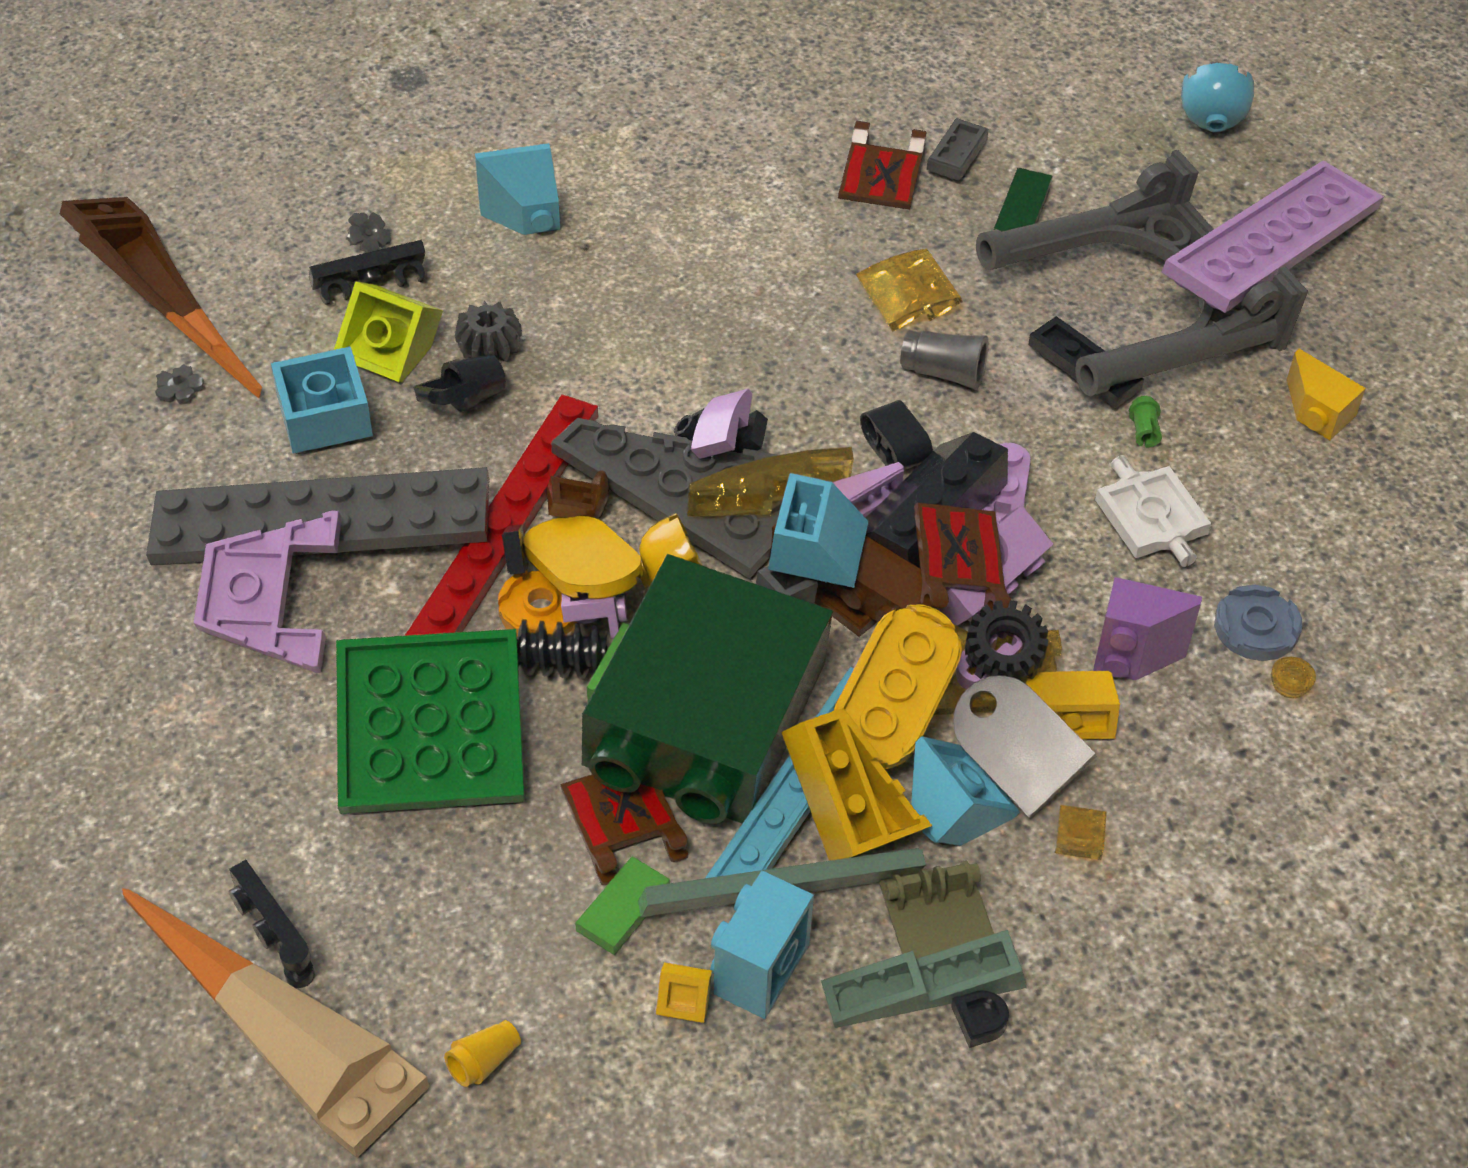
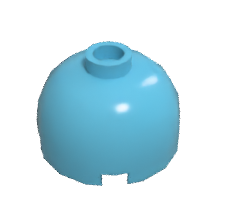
(1217, 96)

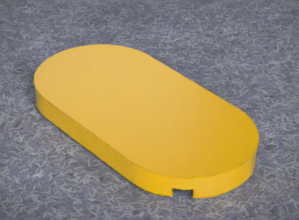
(583, 557)
(901, 680)

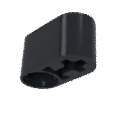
(896, 435)

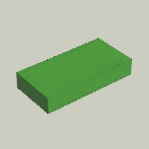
(616, 909)

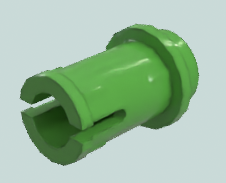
(1145, 415)

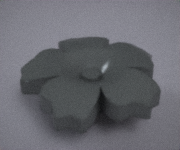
(368, 232)
(178, 385)

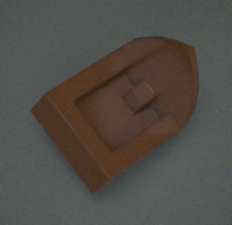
(578, 498)

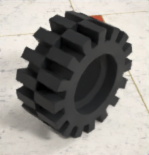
(1009, 621)

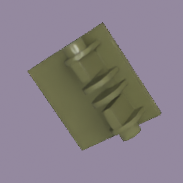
(936, 908)

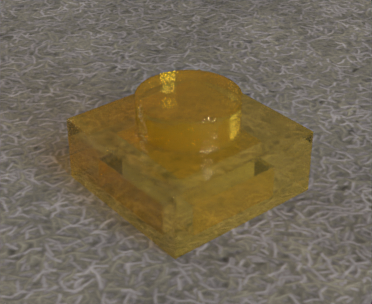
(1080, 832)

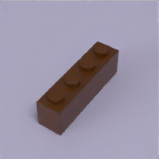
(881, 583)

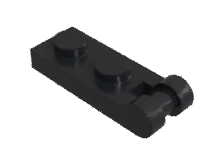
(271, 924)

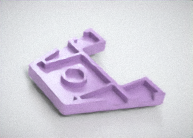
(247, 589)

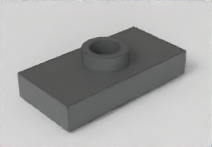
(957, 149)

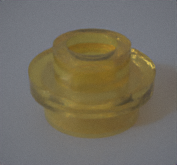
(1292, 685)

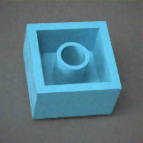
(322, 399)
(761, 943)

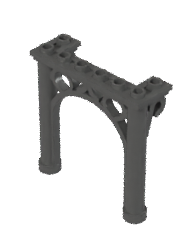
(1159, 205)

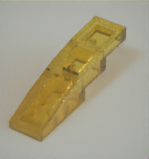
(755, 484)

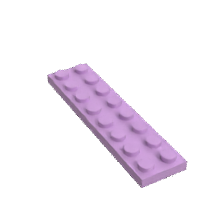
(1271, 235)

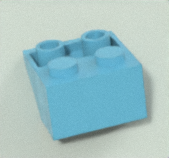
(818, 533)

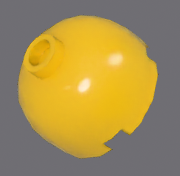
(664, 538)

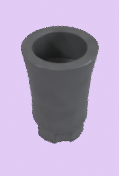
(946, 356)

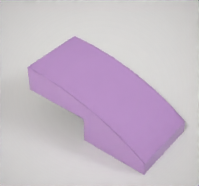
(719, 423)

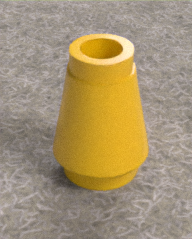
(480, 1053)

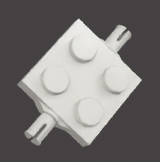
(1152, 511)

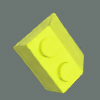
(387, 330)

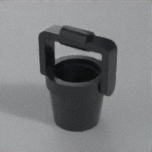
(464, 383)

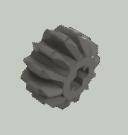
(488, 331)

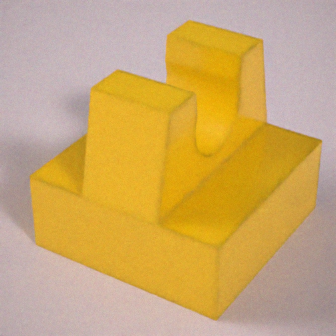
(683, 992)

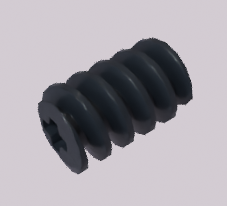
(560, 649)

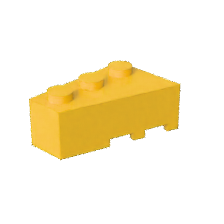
(847, 787)

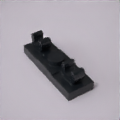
(367, 268)

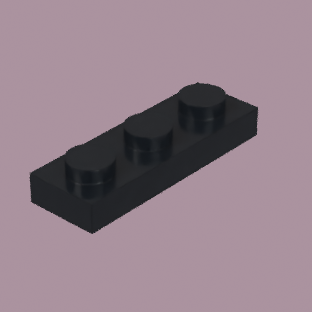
(1066, 345)

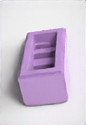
(871, 487)

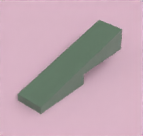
(914, 984)

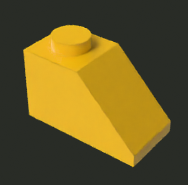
(1321, 395)

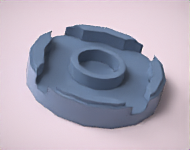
(1257, 623)

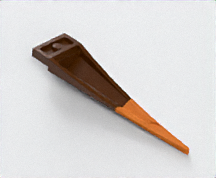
(131, 248)

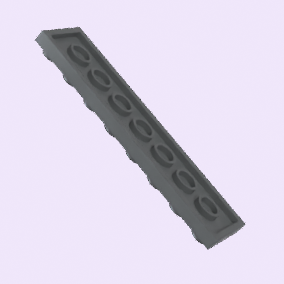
(374, 511)

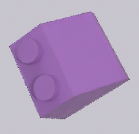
(1145, 629)

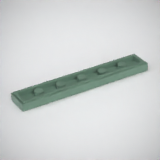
(809, 877)

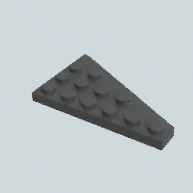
(656, 479)

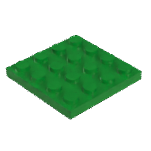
(428, 721)

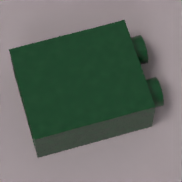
(704, 690)

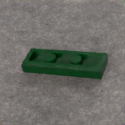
(1024, 200)

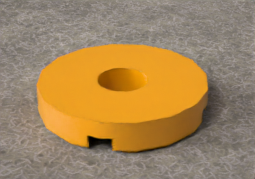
(520, 592)

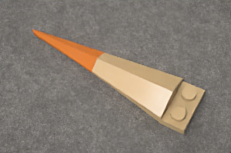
(329, 1063)

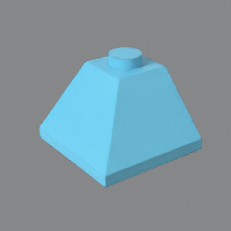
(519, 188)
(956, 794)

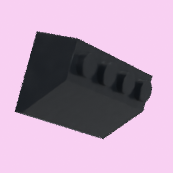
(956, 474)

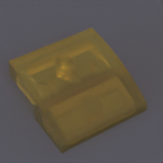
(908, 288)

